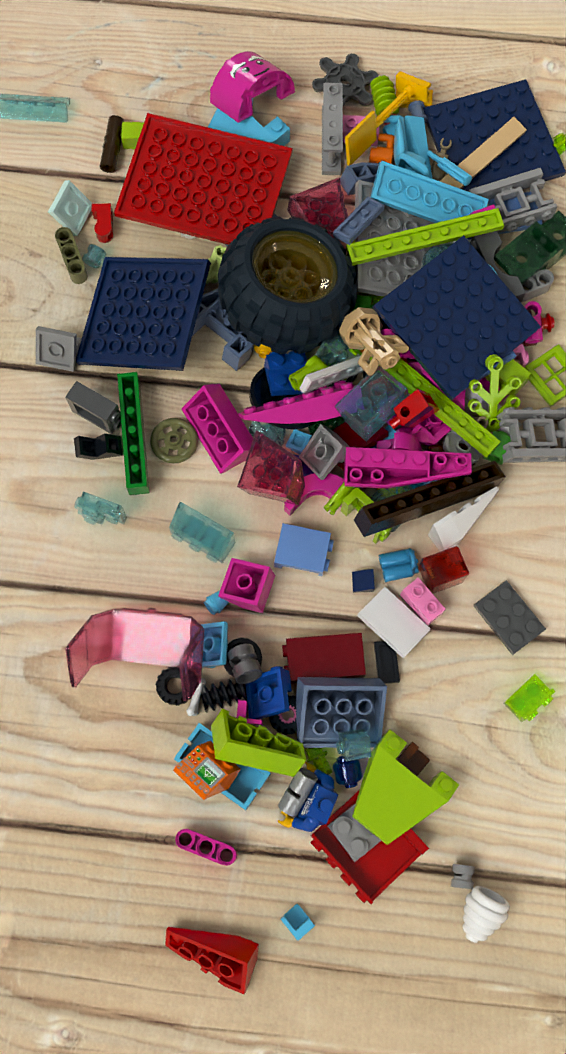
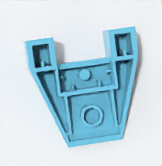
(274, 132)

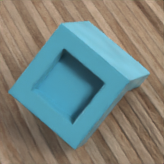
(297, 922)

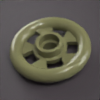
(163, 452)

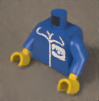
(317, 805)

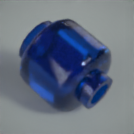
(347, 772)

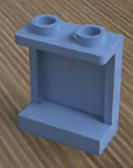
(303, 549)

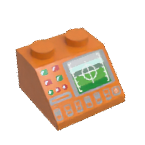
(205, 773)

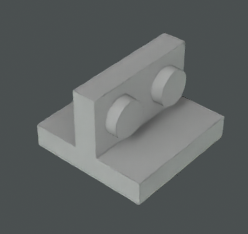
(56, 348)

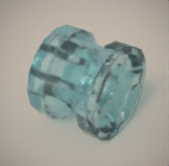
(94, 256)

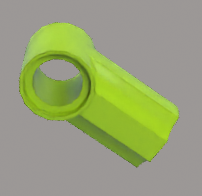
(312, 365)

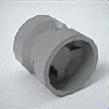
(462, 876)

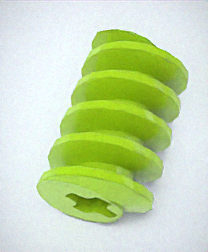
(383, 93)

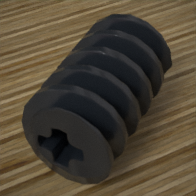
(222, 694)

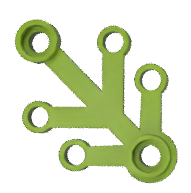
(494, 396)

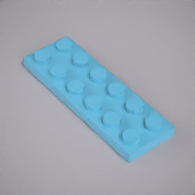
(422, 195)

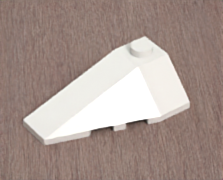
(454, 526)

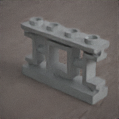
(513, 187)
(534, 450)

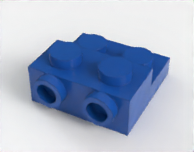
(278, 369)
(269, 693)

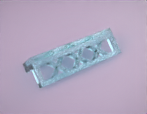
(34, 108)

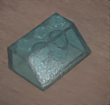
(371, 402)
(201, 533)

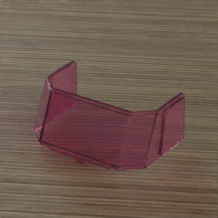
(139, 638)

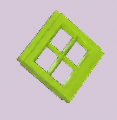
(537, 381)

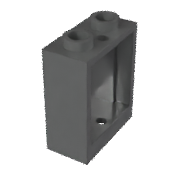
(94, 407)

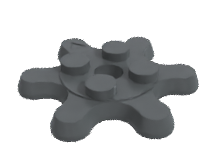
(348, 72)

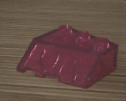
(320, 205)
(272, 472)

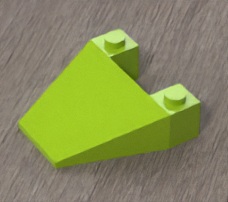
(393, 796)

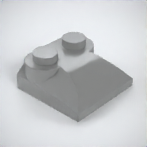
(323, 451)
(353, 835)

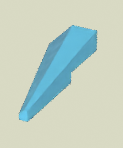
(415, 137)

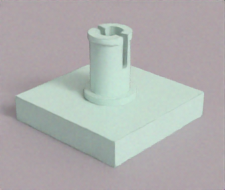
(70, 207)

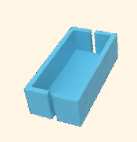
(246, 781)

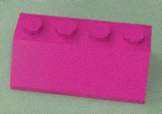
(218, 427)

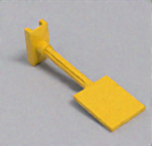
(365, 132)

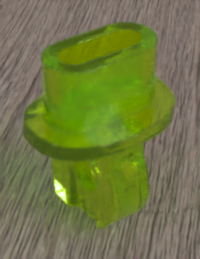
(317, 755)

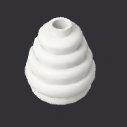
(483, 913)

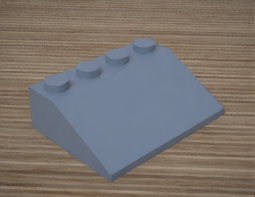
(336, 706)

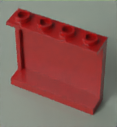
(375, 869)

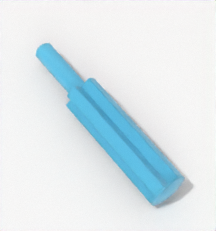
(451, 169)

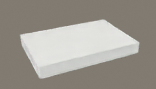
(393, 622)

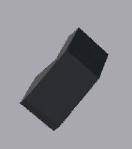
(98, 448)

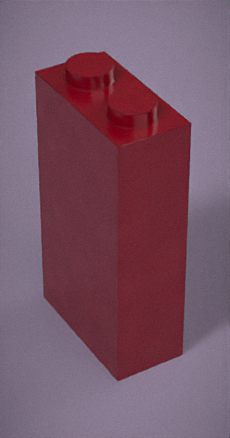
(325, 656)

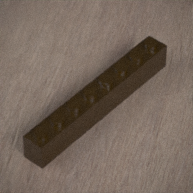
(427, 499)

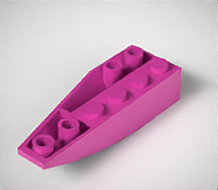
(303, 408)
(401, 467)

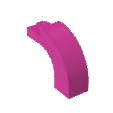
(316, 486)

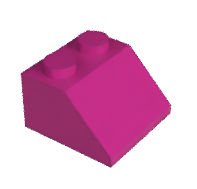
(247, 585)

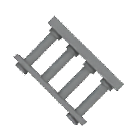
(332, 128)

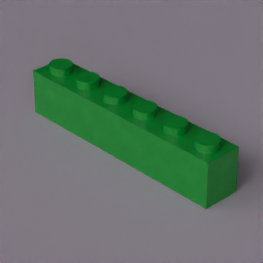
(133, 433)

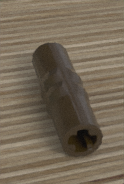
(111, 144)

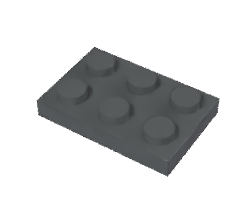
(509, 617)

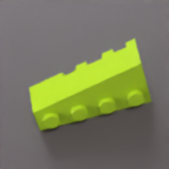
(255, 746)

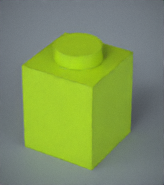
(130, 134)

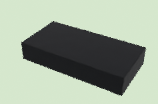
(386, 663)

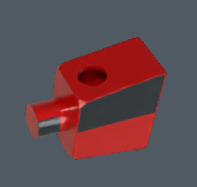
(413, 410)

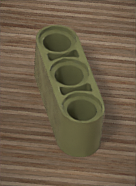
(67, 248)

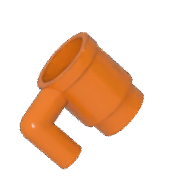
(383, 153)

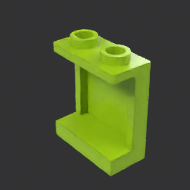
(356, 500)

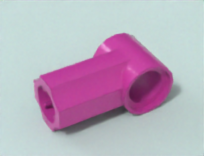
(537, 336)

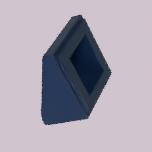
(363, 581)

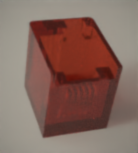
(443, 570)

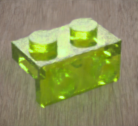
(529, 698)

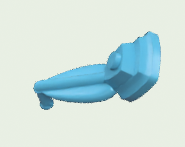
(401, 155)

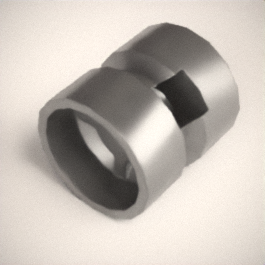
(244, 663)

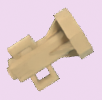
(368, 336)

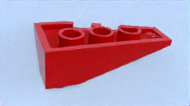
(223, 955)

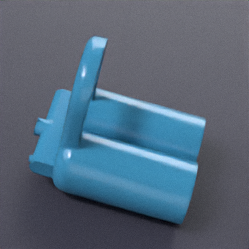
(398, 564)

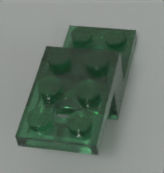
(537, 246)

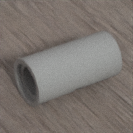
(297, 792)

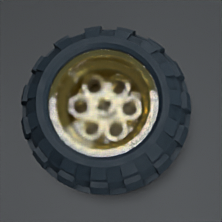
(286, 284)

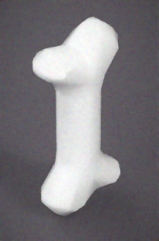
(193, 708)

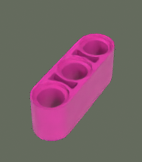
(197, 839)

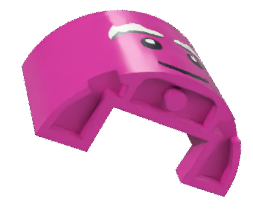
(245, 78)

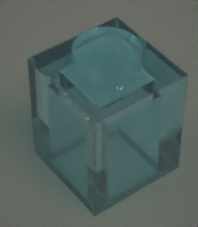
(354, 745)

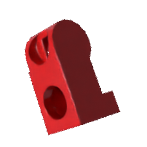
(104, 225)

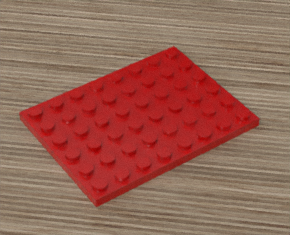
(201, 180)

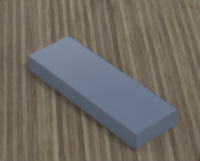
(358, 220)

